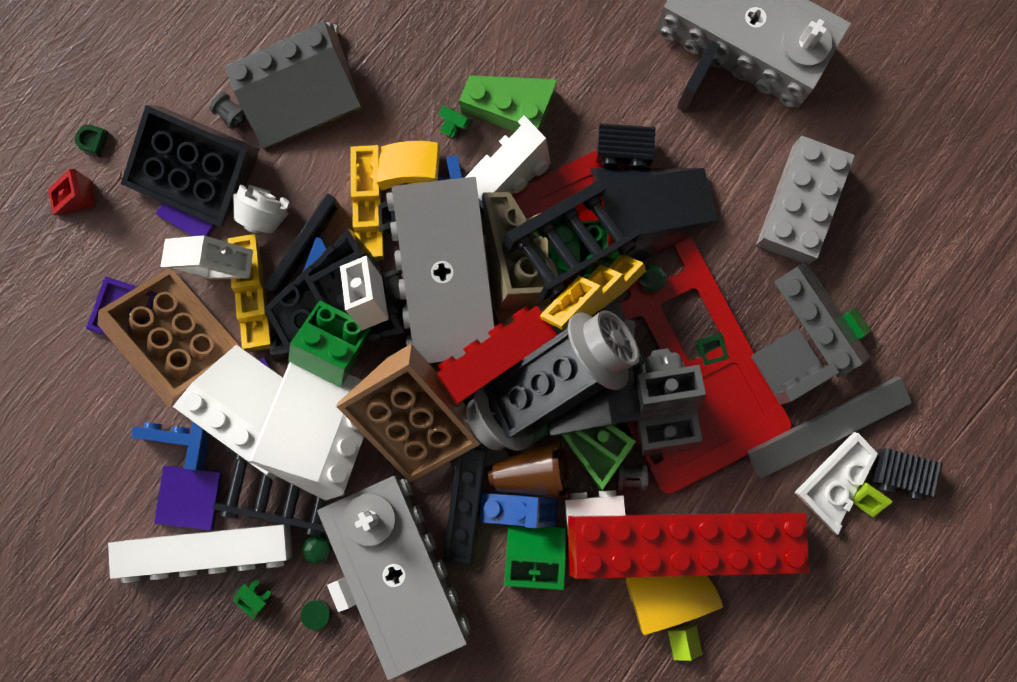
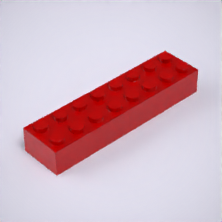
(687, 544)

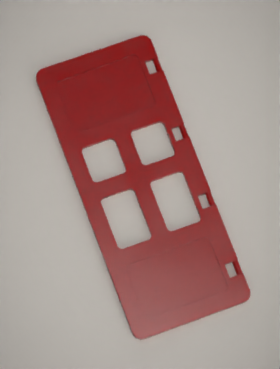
(738, 402)

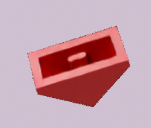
(71, 193)

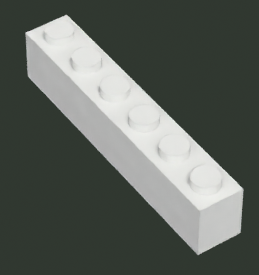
(200, 551)

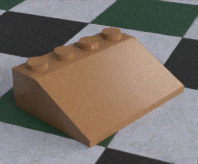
(175, 341)
(409, 415)

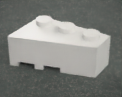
(514, 163)

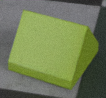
(870, 500)
(685, 643)

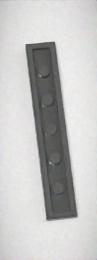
(829, 427)

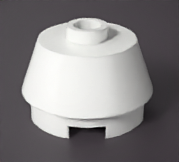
(259, 209)

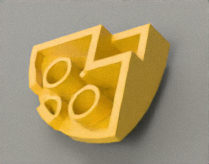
(671, 600)

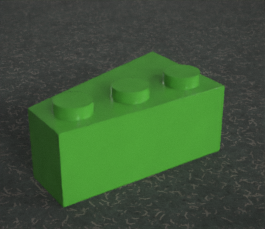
(508, 99)
(599, 451)

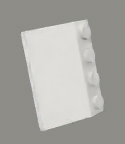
(232, 401)
(308, 436)

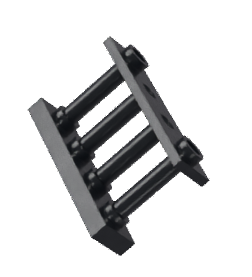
(568, 213)
(232, 510)

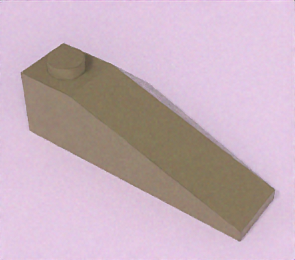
(512, 276)

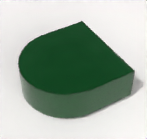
(91, 139)

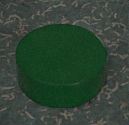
(315, 614)

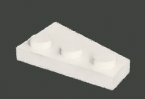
(835, 482)

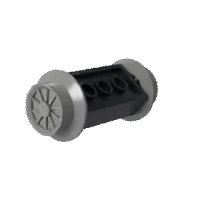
(553, 380)

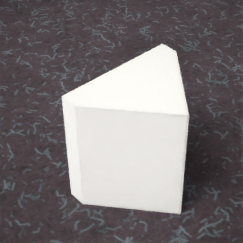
(341, 594)

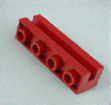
(494, 355)

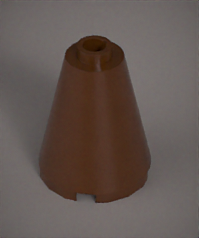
(533, 472)

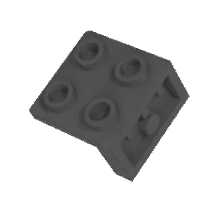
(791, 367)

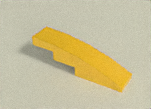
(366, 197)
(594, 292)
(251, 300)

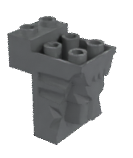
(668, 403)

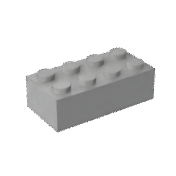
(805, 200)

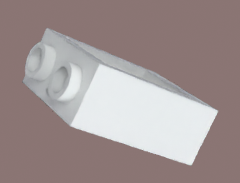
(204, 258)

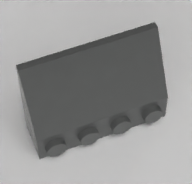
(294, 85)

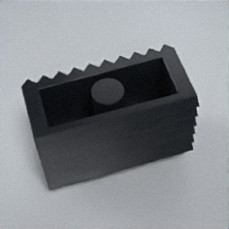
(625, 145)
(907, 473)

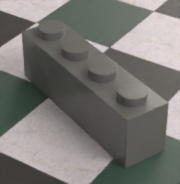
(822, 319)

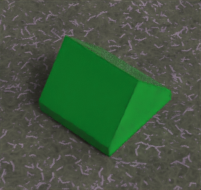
(856, 323)

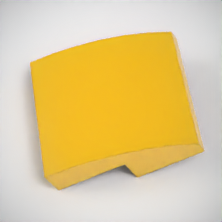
(408, 163)

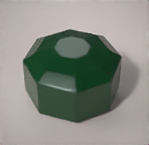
(652, 280)
(317, 549)

